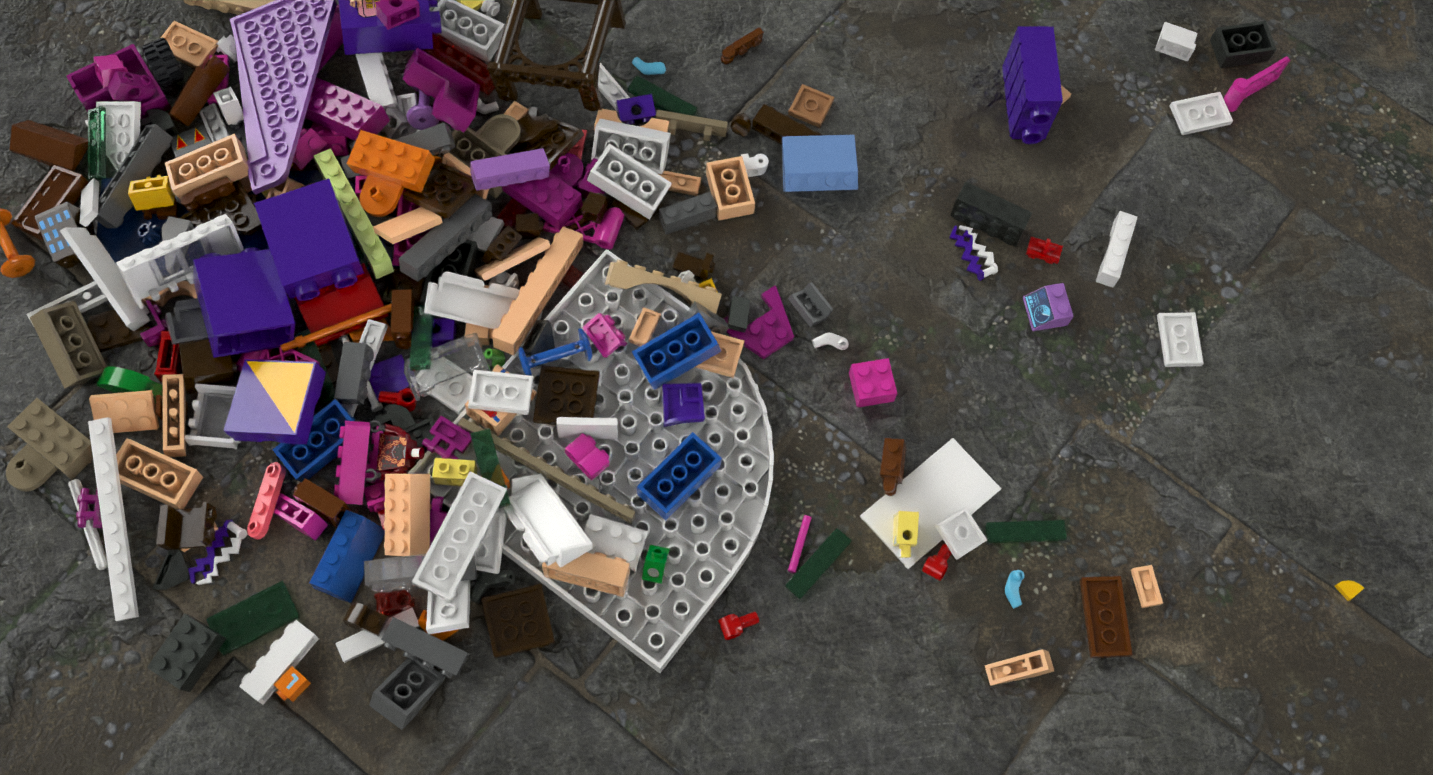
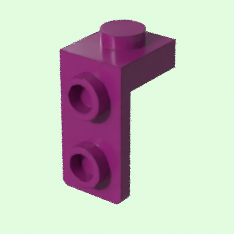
(153, 336)

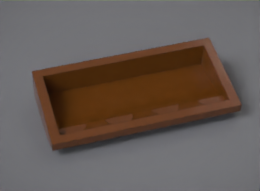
(55, 189)

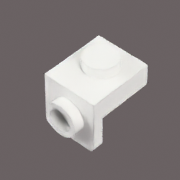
(228, 47)

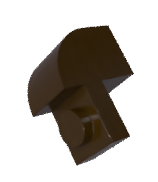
(365, 619)

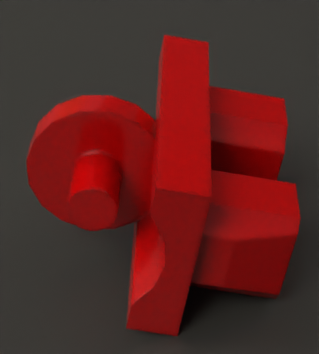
(1044, 250)

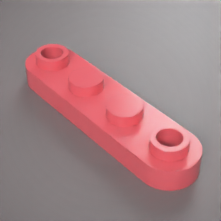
(266, 500)

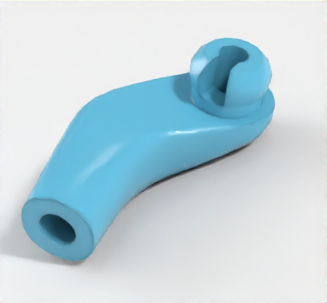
(649, 68)
(1012, 588)

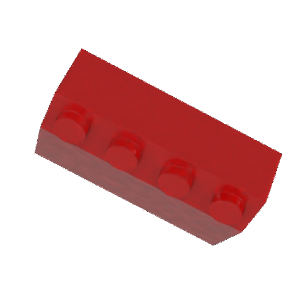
(341, 304)

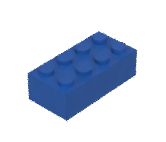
(676, 351)
(322, 444)
(679, 476)

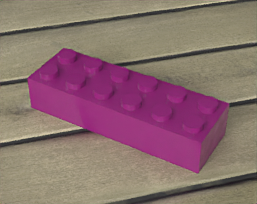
(344, 111)

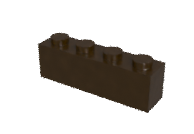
(776, 125)

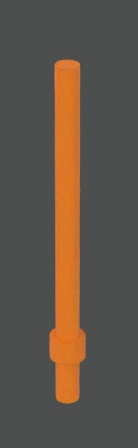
(301, 341)

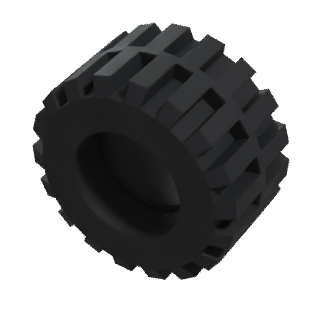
(163, 62)

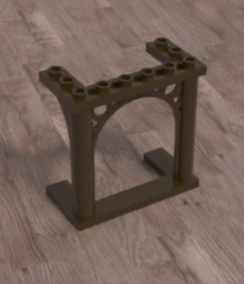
(504, 73)

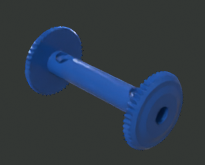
(556, 353)

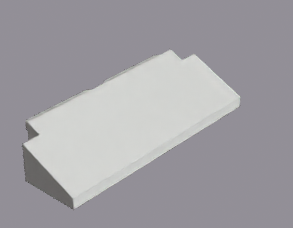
(106, 275)
(468, 300)
(545, 521)

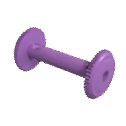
(421, 116)

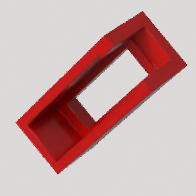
(175, 366)

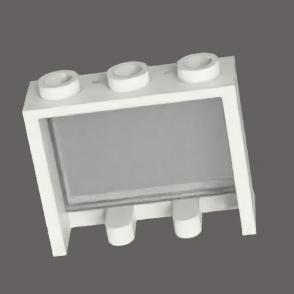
(211, 416)

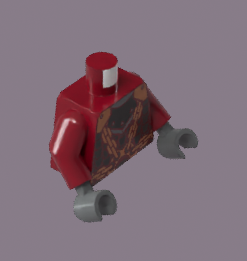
(395, 452)

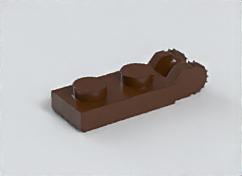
(742, 45)
(207, 193)

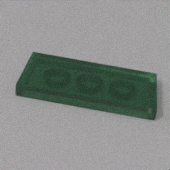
(254, 617)

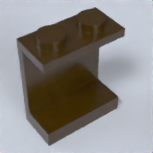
(186, 527)

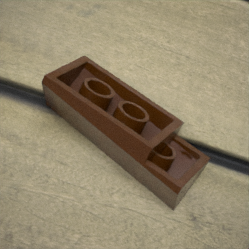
(198, 90)
(47, 144)

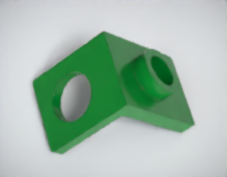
(656, 559)

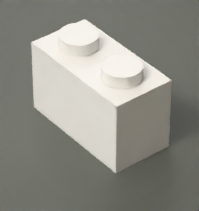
(229, 106)

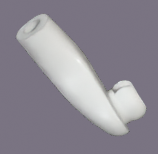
(831, 339)

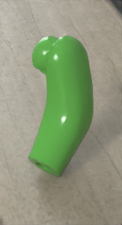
(497, 356)

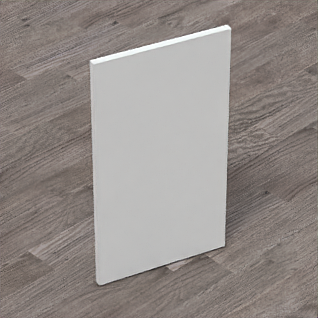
(936, 491)

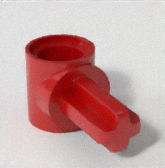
(397, 398)
(937, 564)
(733, 626)

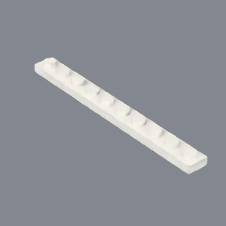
(113, 519)

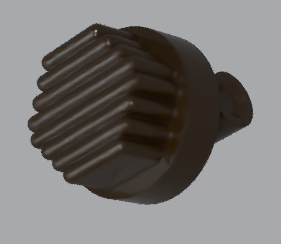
(741, 124)

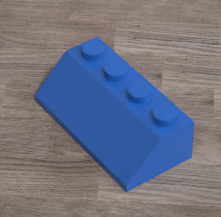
(343, 561)

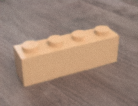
(174, 415)

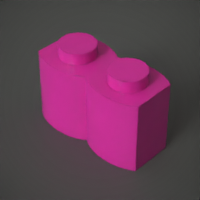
(587, 456)

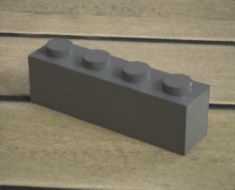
(424, 647)

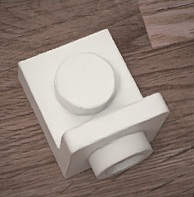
(506, 280)

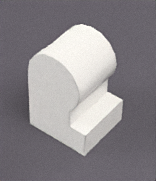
(755, 165)

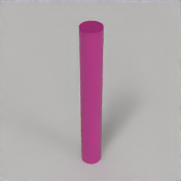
(799, 544)

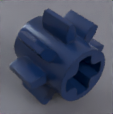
(149, 233)

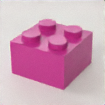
(872, 382)

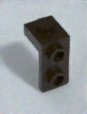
(699, 267)

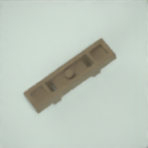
(694, 124)

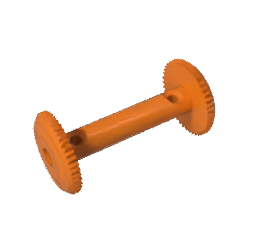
(16, 264)

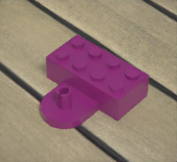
(553, 196)

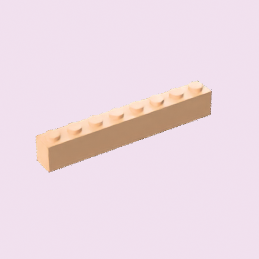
(537, 291)

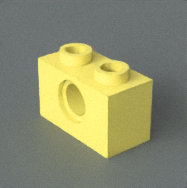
(452, 471)

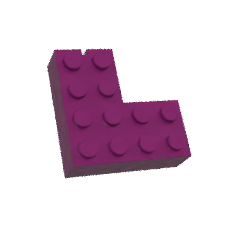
(91, 90)
(453, 93)

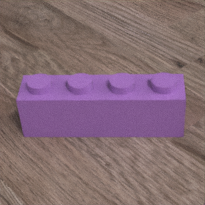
(509, 169)

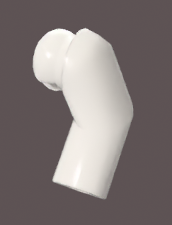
(486, 108)

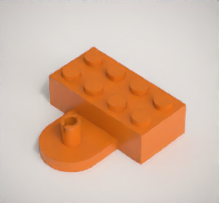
(388, 169)

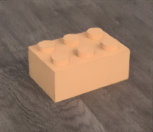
(730, 188)

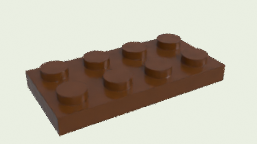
(1105, 617)

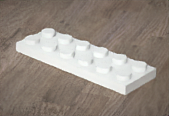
(459, 536)

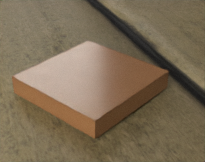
(811, 105)

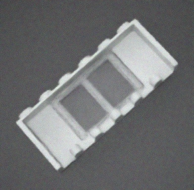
(173, 259)

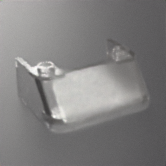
(447, 363)

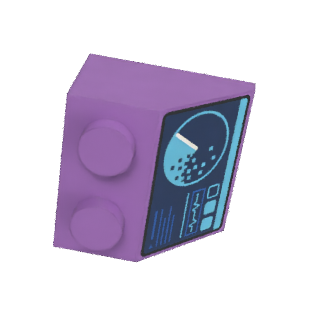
(1048, 307)

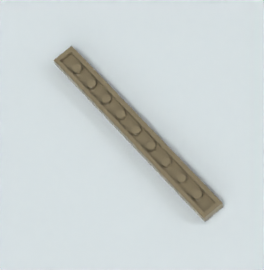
(555, 474)

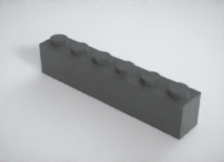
(435, 139)
(136, 166)
(444, 238)

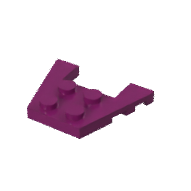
(768, 331)

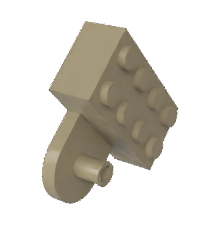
(490, 141)
(49, 447)

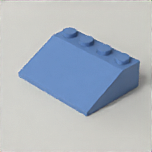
(819, 163)

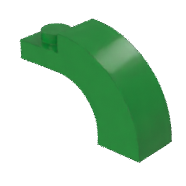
(124, 380)

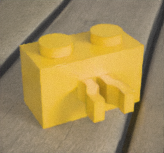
(151, 193)

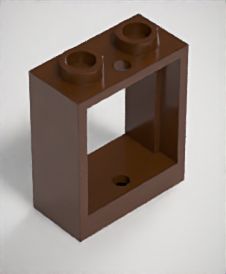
(402, 317)
(320, 501)

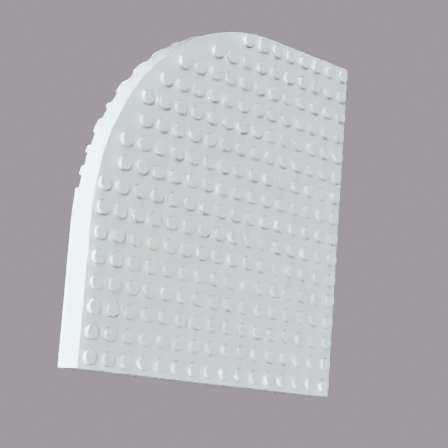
(707, 533)

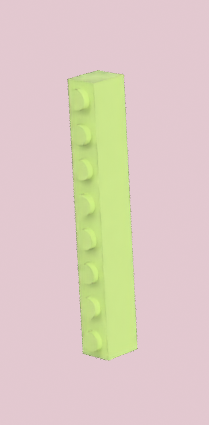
(355, 215)

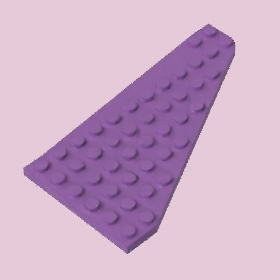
(277, 68)

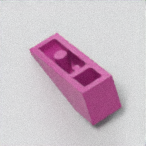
(299, 517)

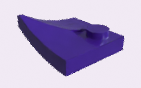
(389, 376)
(682, 403)

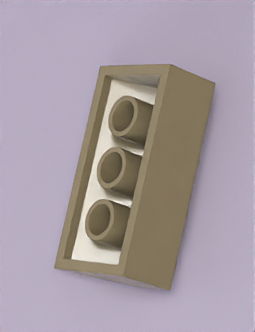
(68, 343)

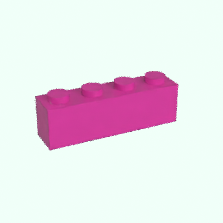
(353, 462)

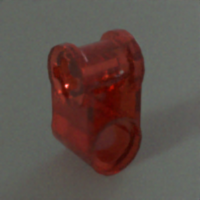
(389, 602)

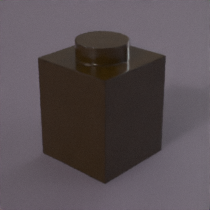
(594, 207)
(529, 225)

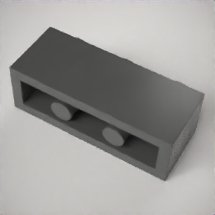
(688, 213)
(354, 373)

